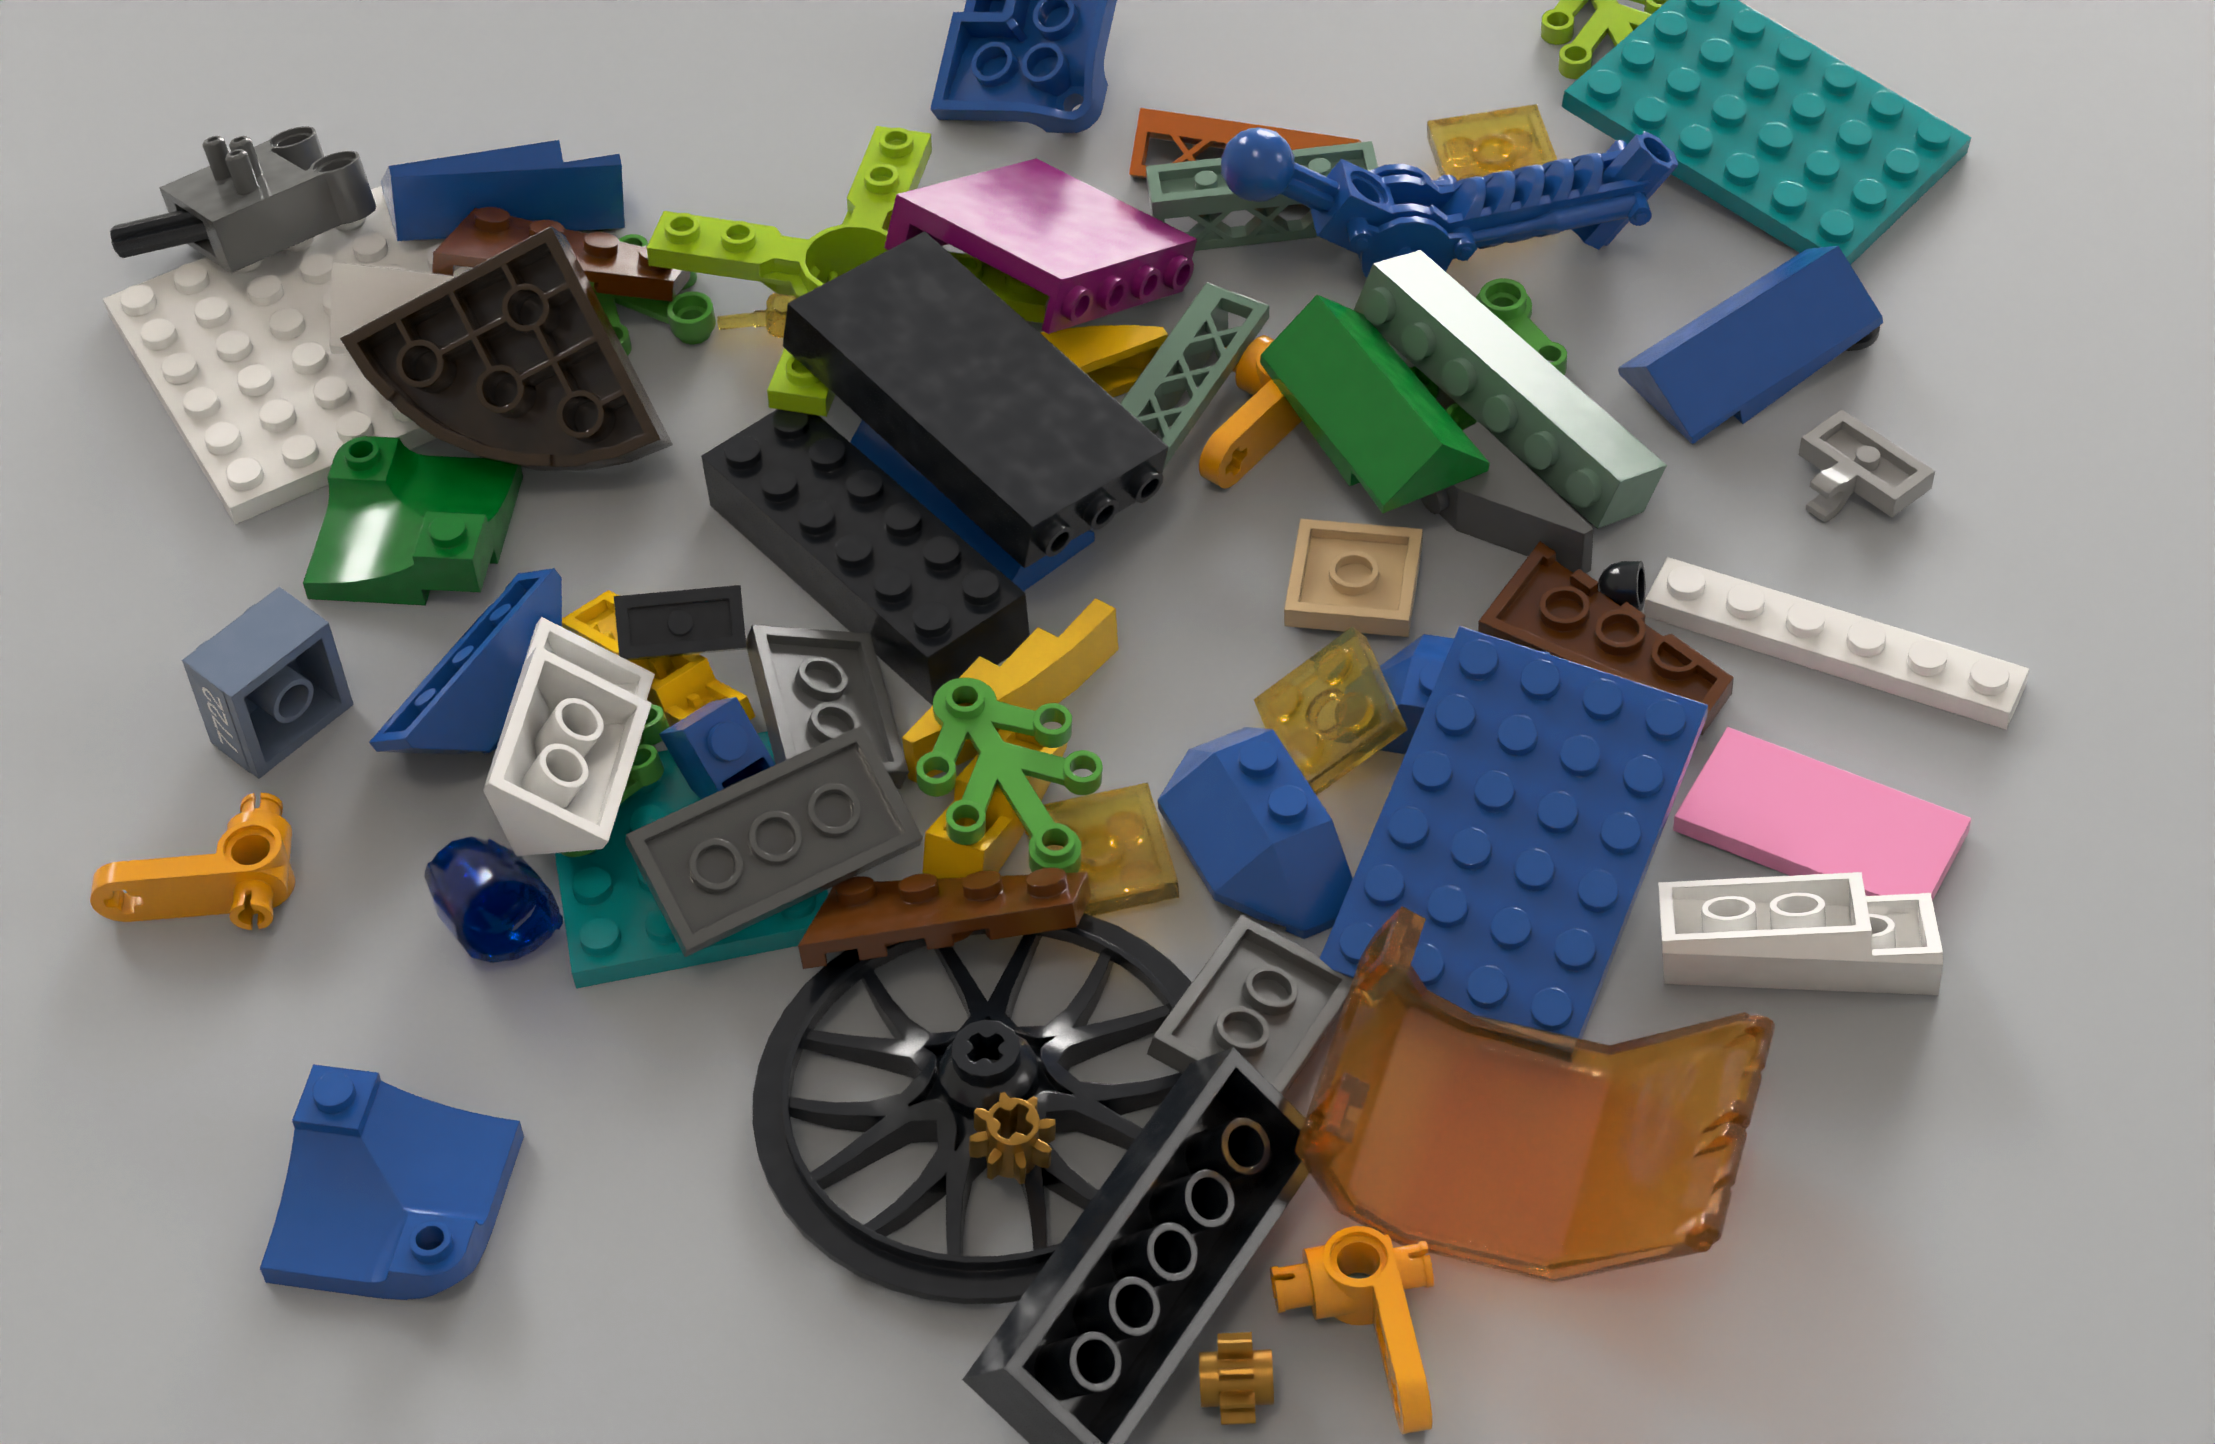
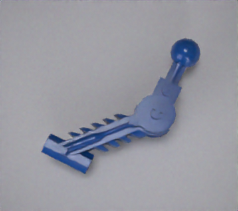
(1406, 211)

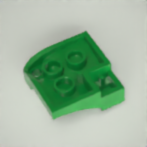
(409, 523)

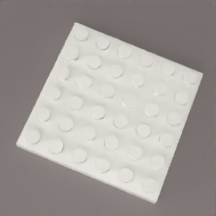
(252, 366)

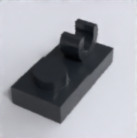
(680, 622)

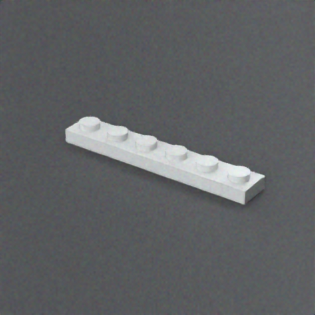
(1837, 642)

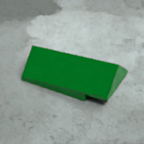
(1368, 407)

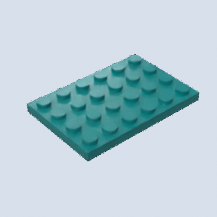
(1769, 124)

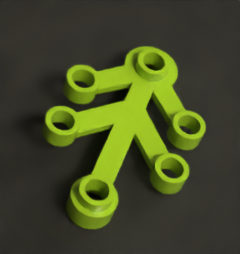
(1609, 18)

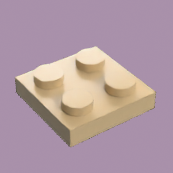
(1353, 577)

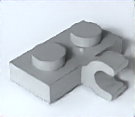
(1860, 462)

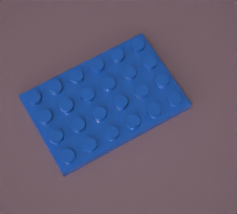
(1521, 830)

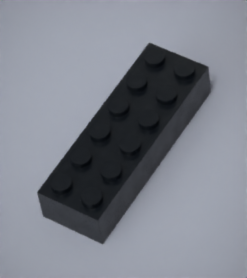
(865, 549)
(1146, 1260)

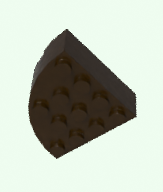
(514, 364)

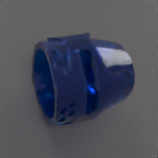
(484, 893)

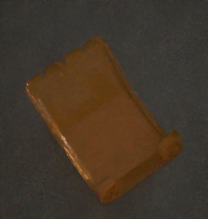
(1524, 1138)

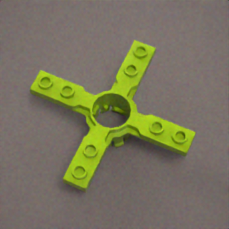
(799, 265)

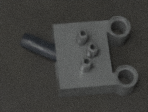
(254, 200)

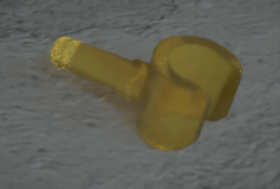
(772, 318)

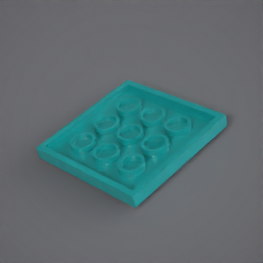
(614, 919)

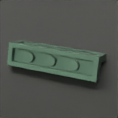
(1201, 193)
(1181, 358)

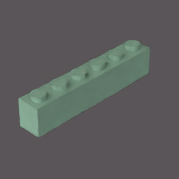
(1510, 389)

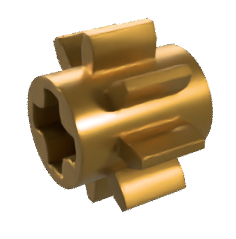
(1012, 1138)
(1236, 1378)

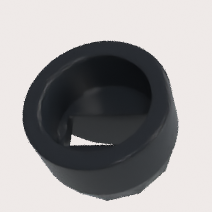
(1624, 583)

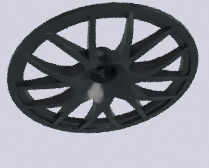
(949, 1083)

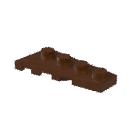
(606, 261)
(1572, 620)
(941, 911)

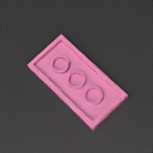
(1818, 819)

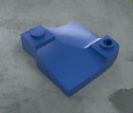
(1026, 63)
(386, 1189)

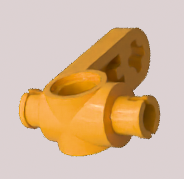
(1253, 427)
(241, 879)
(1371, 1300)

